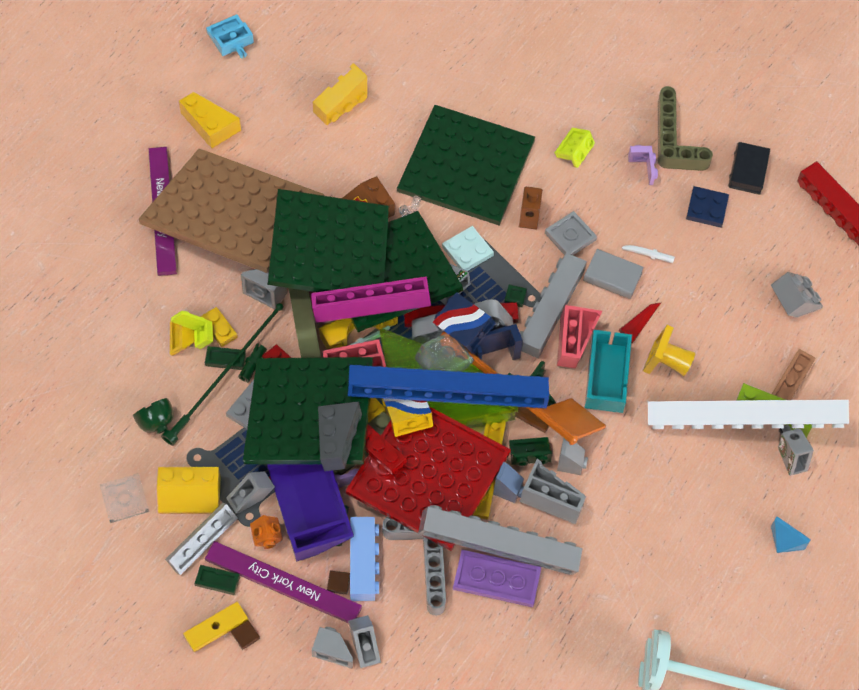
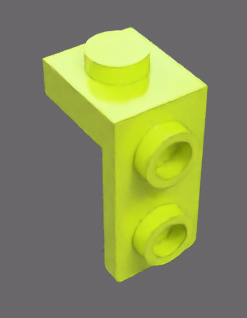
(202, 327)

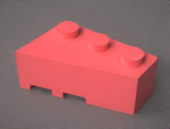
(574, 333)
(364, 349)

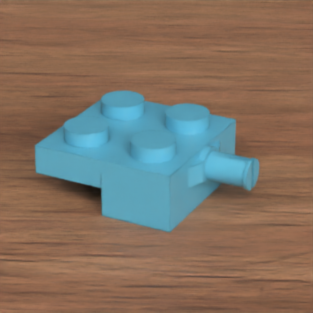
(231, 36)

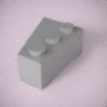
(552, 494)

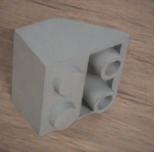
(796, 294)

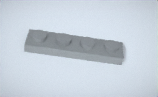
(201, 538)

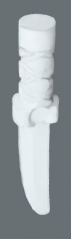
(651, 253)

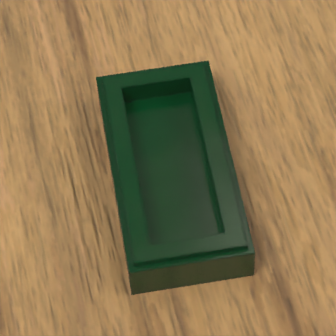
(222, 357)
(217, 580)

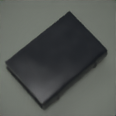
(749, 168)

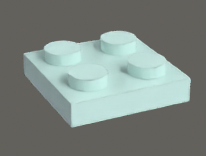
(467, 249)

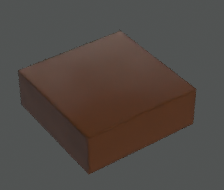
(338, 582)
(245, 635)

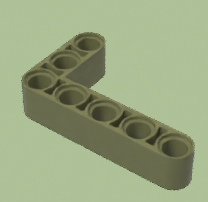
(695, 157)
(304, 323)

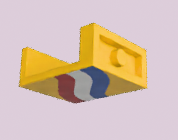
(408, 415)

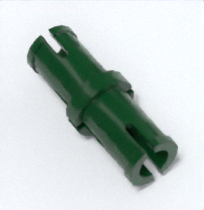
(250, 366)

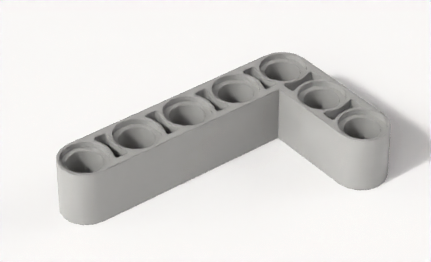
(425, 330)
(430, 555)

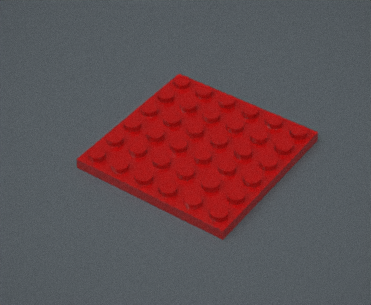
(443, 468)

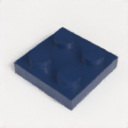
(707, 206)

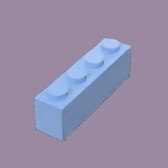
(362, 559)

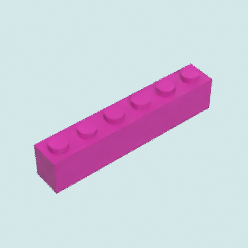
(370, 299)

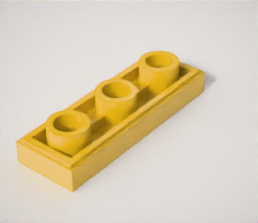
(226, 620)

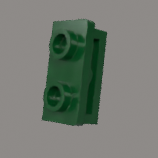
(529, 450)

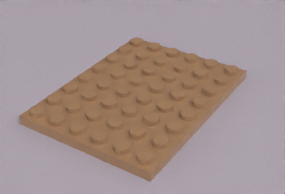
(221, 208)

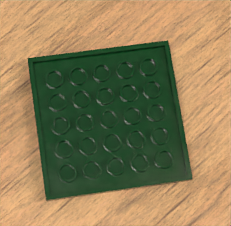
(466, 164)
(327, 242)
(410, 255)
(285, 409)

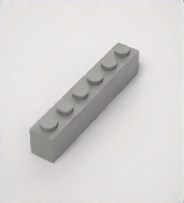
(553, 301)

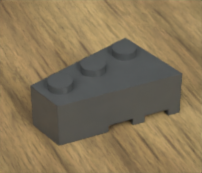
(336, 433)

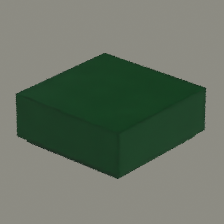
(515, 295)

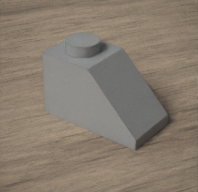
(572, 458)
(250, 491)
(364, 641)
(331, 647)

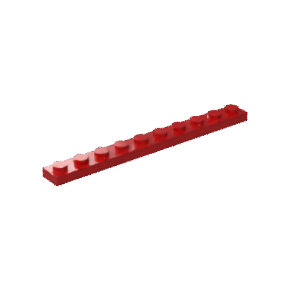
(375, 445)

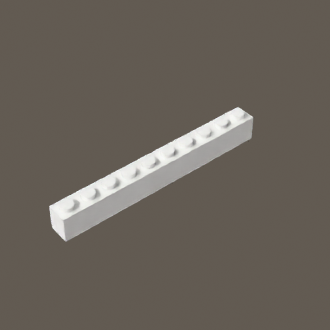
(748, 413)

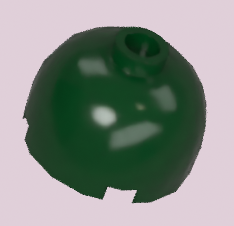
(155, 416)

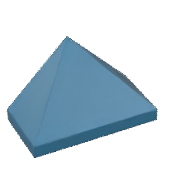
(787, 538)

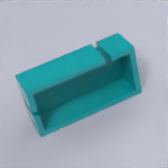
(608, 371)

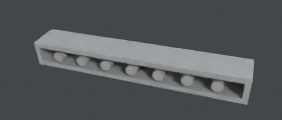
(500, 540)

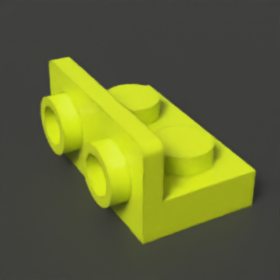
(575, 146)

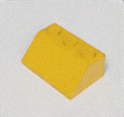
(188, 490)

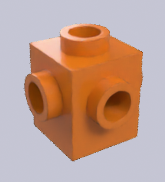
(266, 531)

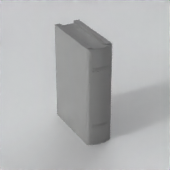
(613, 274)

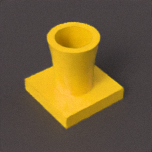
(668, 354)

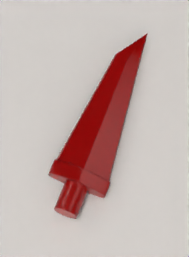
(636, 324)

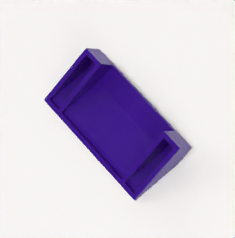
(310, 508)

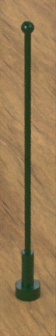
(171, 436)

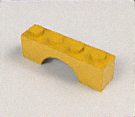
(337, 332)

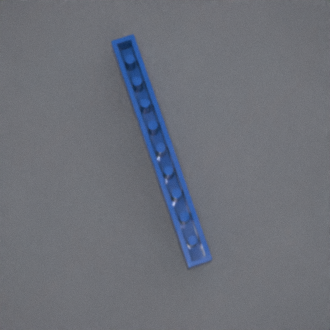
(448, 386)

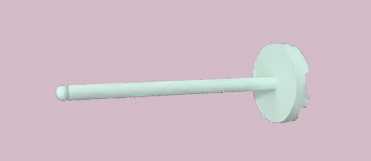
(657, 663)

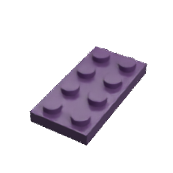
(497, 578)

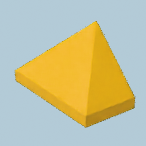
(180, 338)

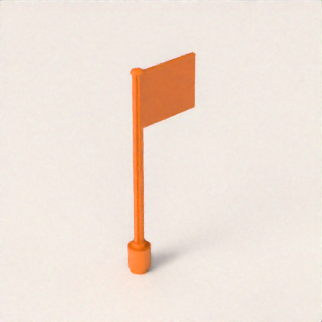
(565, 417)

